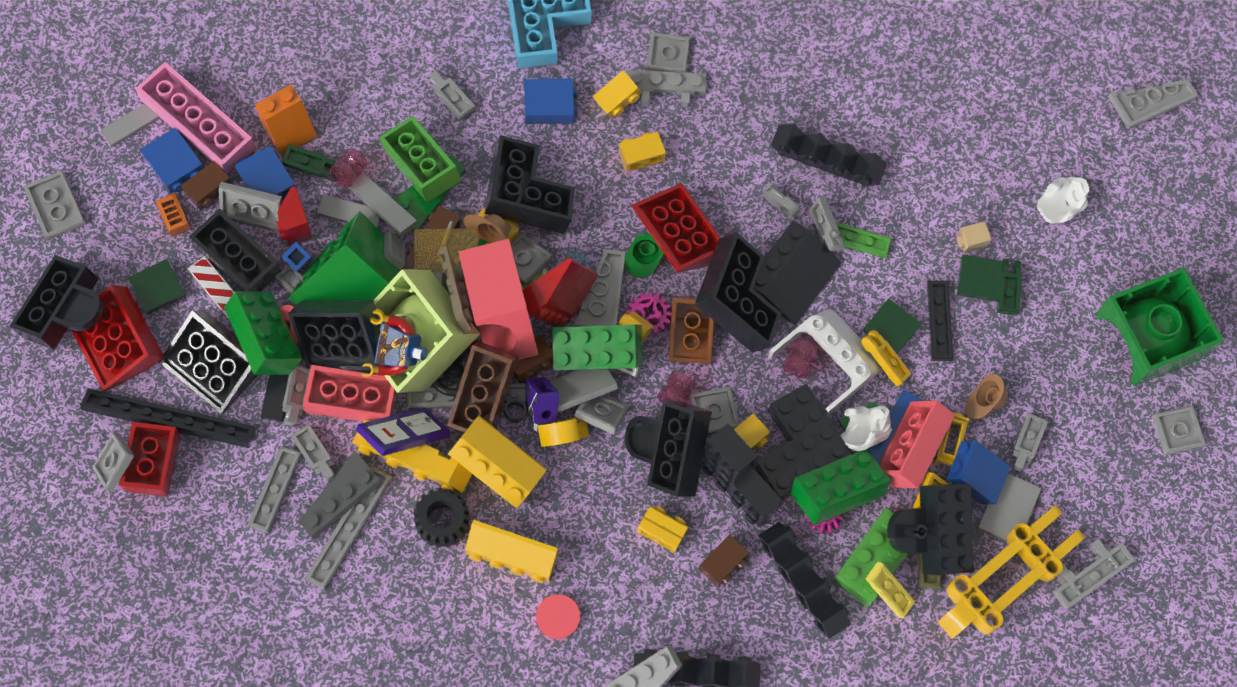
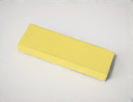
(890, 590)

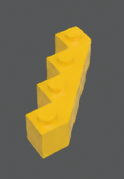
(424, 463)

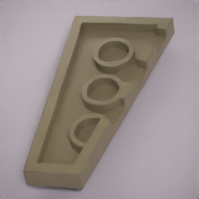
(457, 289)

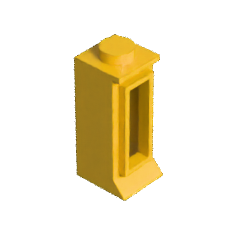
(946, 458)

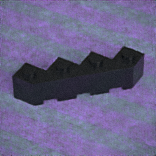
(820, 153)
(809, 587)
(710, 670)

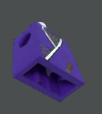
(541, 401)

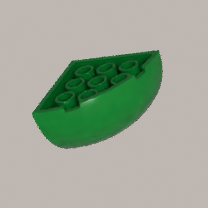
(348, 267)

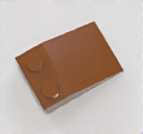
(690, 332)

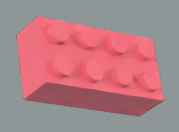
(348, 394)
(915, 443)

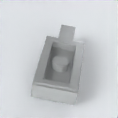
(451, 96)
(826, 224)
(295, 395)
(1028, 440)
(313, 452)

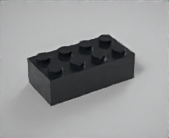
(235, 253)

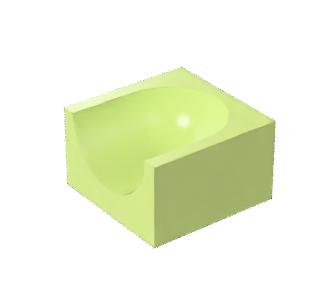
(429, 310)

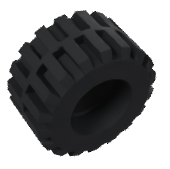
(445, 535)

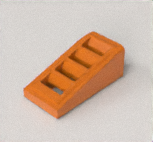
(179, 227)

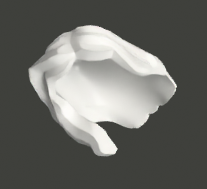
(1053, 202)
(866, 427)

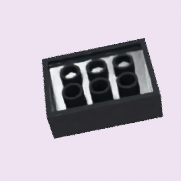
(795, 272)
(336, 333)
(209, 360)

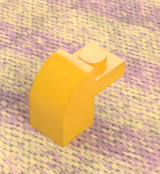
(562, 431)

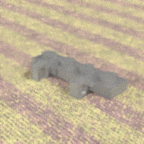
(668, 82)
(1105, 565)

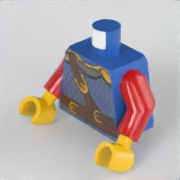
(396, 347)

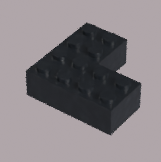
(520, 195)
(729, 294)
(810, 441)
(732, 465)

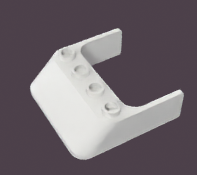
(842, 346)

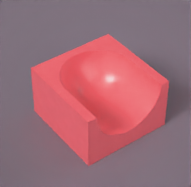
(498, 298)

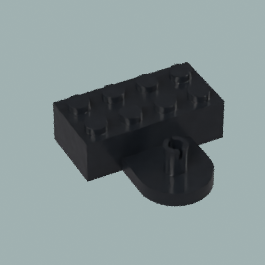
(58, 303)
(671, 446)
(937, 529)

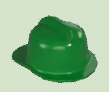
(642, 256)

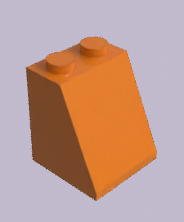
(285, 119)

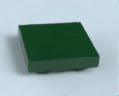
(979, 278)
(156, 286)
(893, 325)

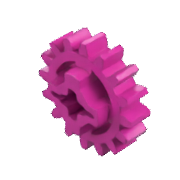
(651, 303)

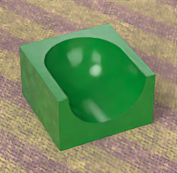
(1162, 325)

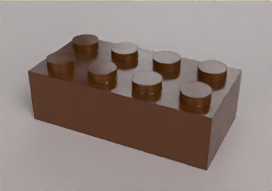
(483, 386)

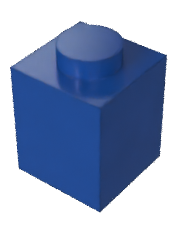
(297, 256)

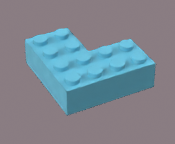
(534, 27)

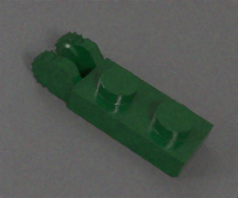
(307, 162)
(1010, 289)

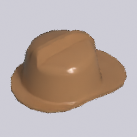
(490, 227)
(988, 396)

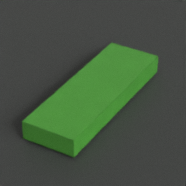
(864, 240)

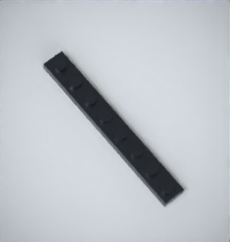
(151, 413)

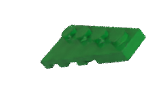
(417, 206)

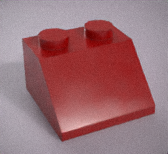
(292, 219)

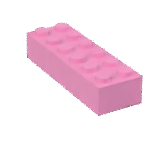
(195, 117)

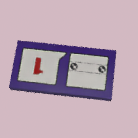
(403, 431)

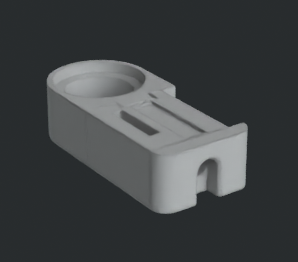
(780, 201)

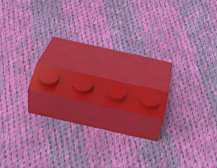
(678, 228)
(559, 292)
(120, 341)

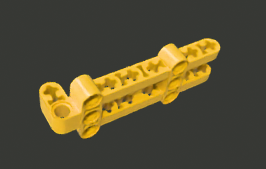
(965, 613)

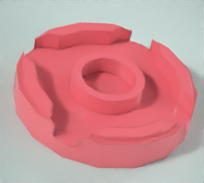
(558, 616)

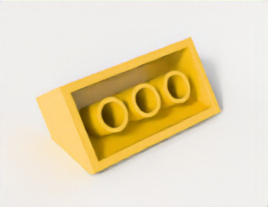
(497, 461)
(511, 551)

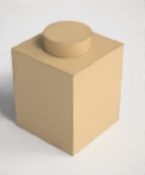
(973, 237)

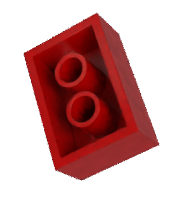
(153, 459)

